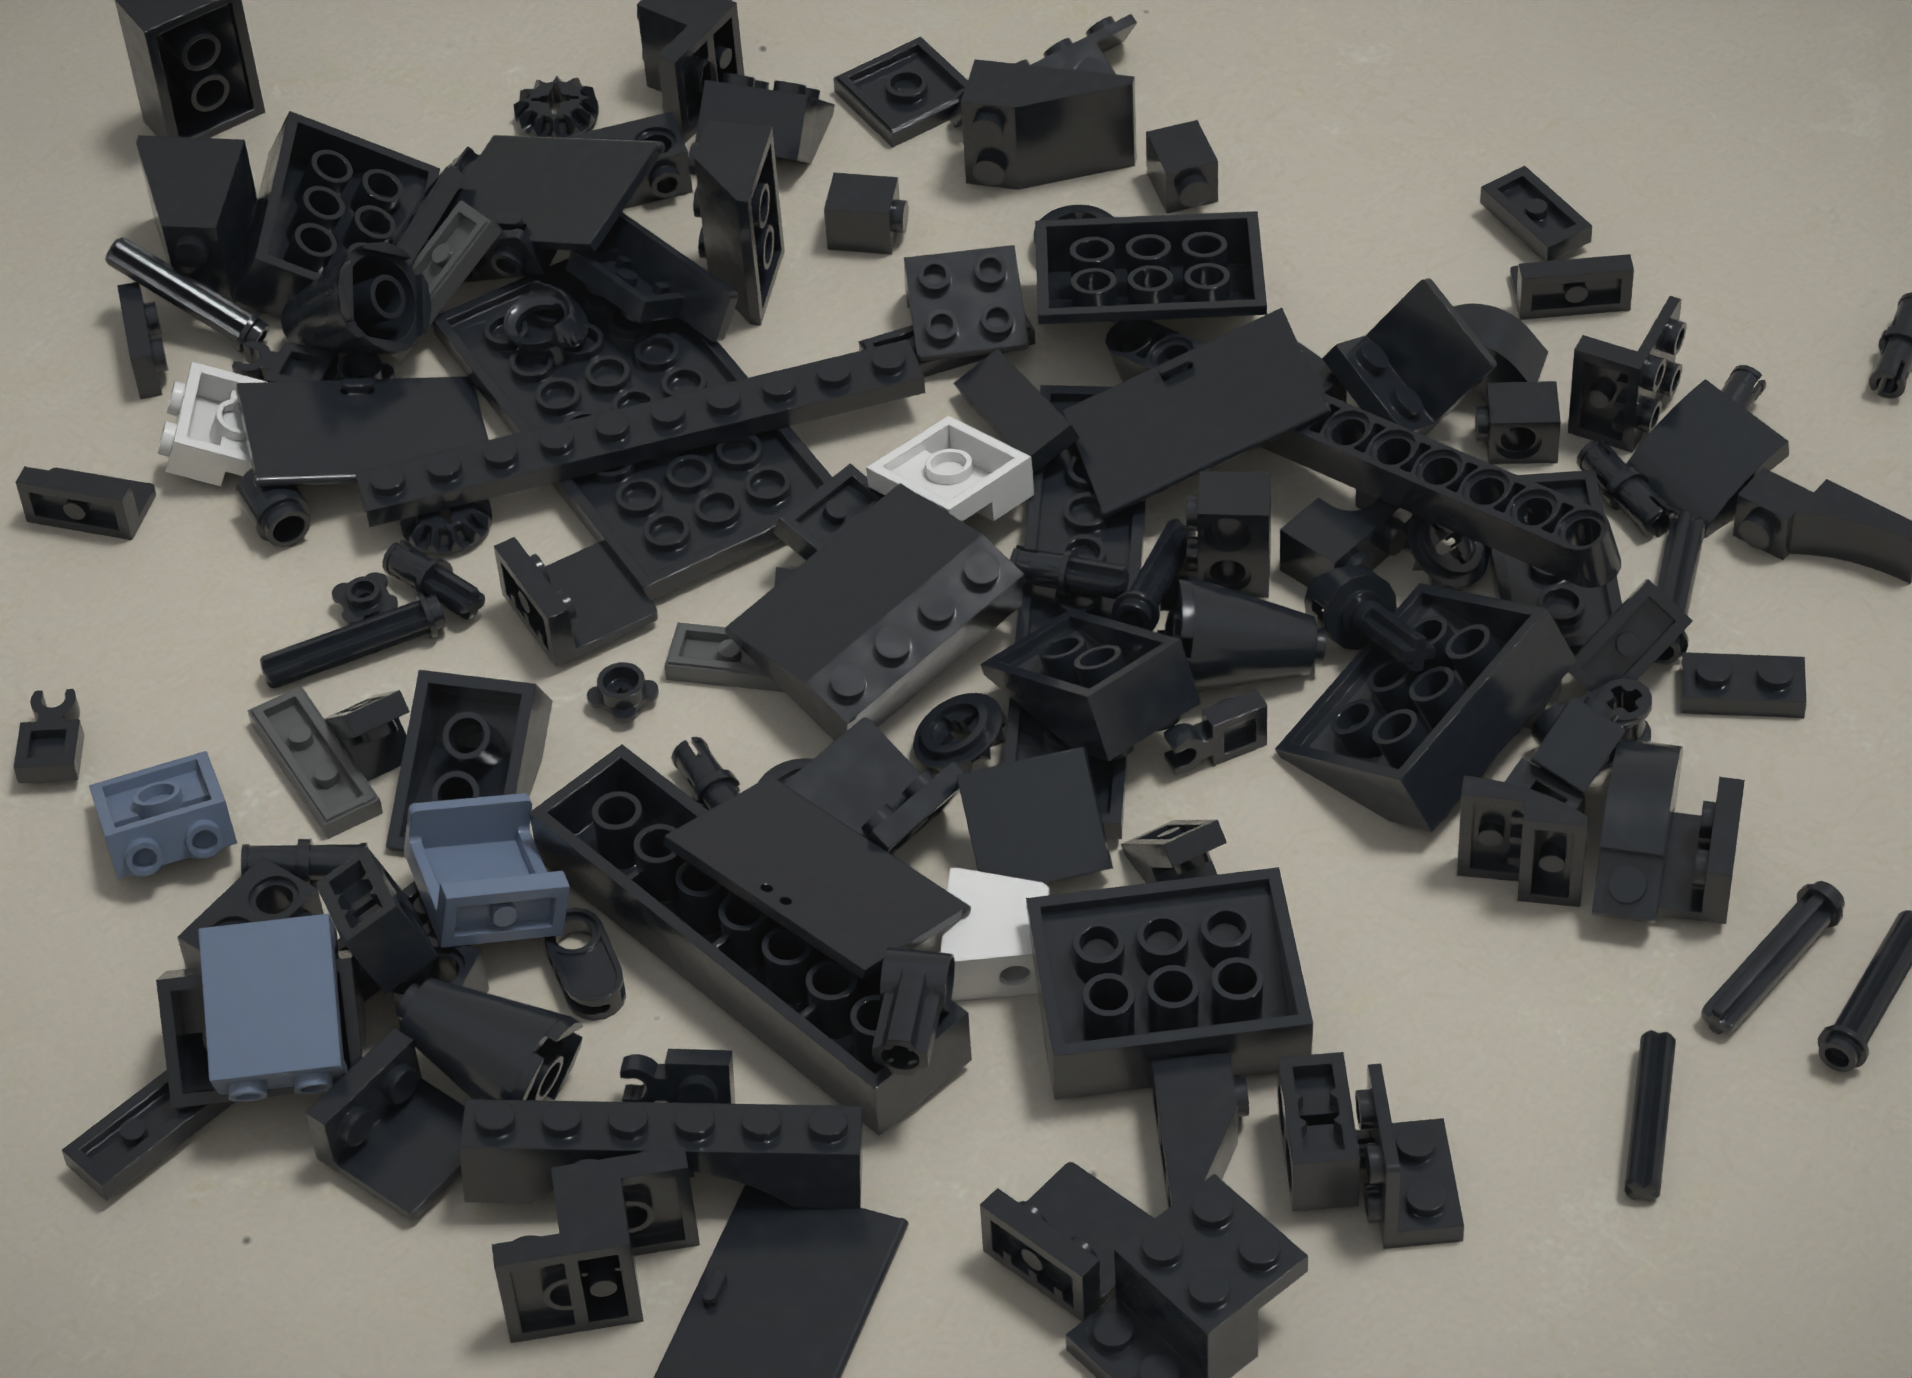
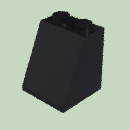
(201, 205)

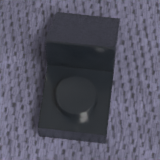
(373, 732)
(1175, 850)

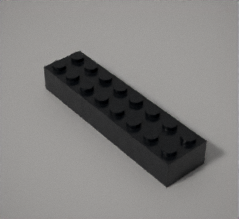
(799, 1002)

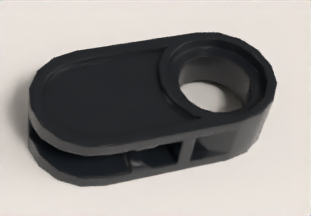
(587, 975)

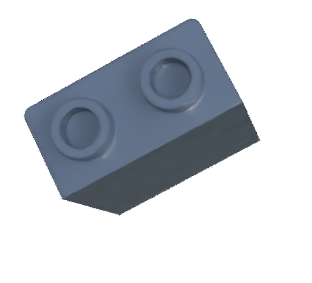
(483, 871)
(272, 1006)

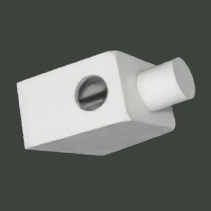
(994, 939)

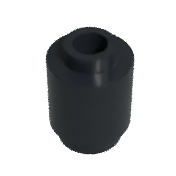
(275, 512)

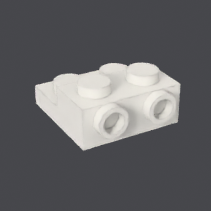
(208, 426)
(957, 471)

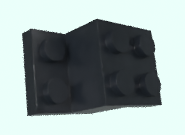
(684, 47)
(588, 1269)
(1189, 1291)

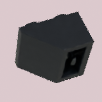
(790, 109)

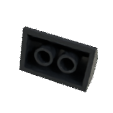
(191, 65)
(739, 211)
(185, 1030)

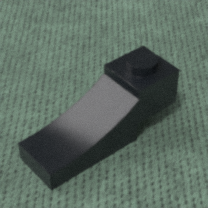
(1825, 523)

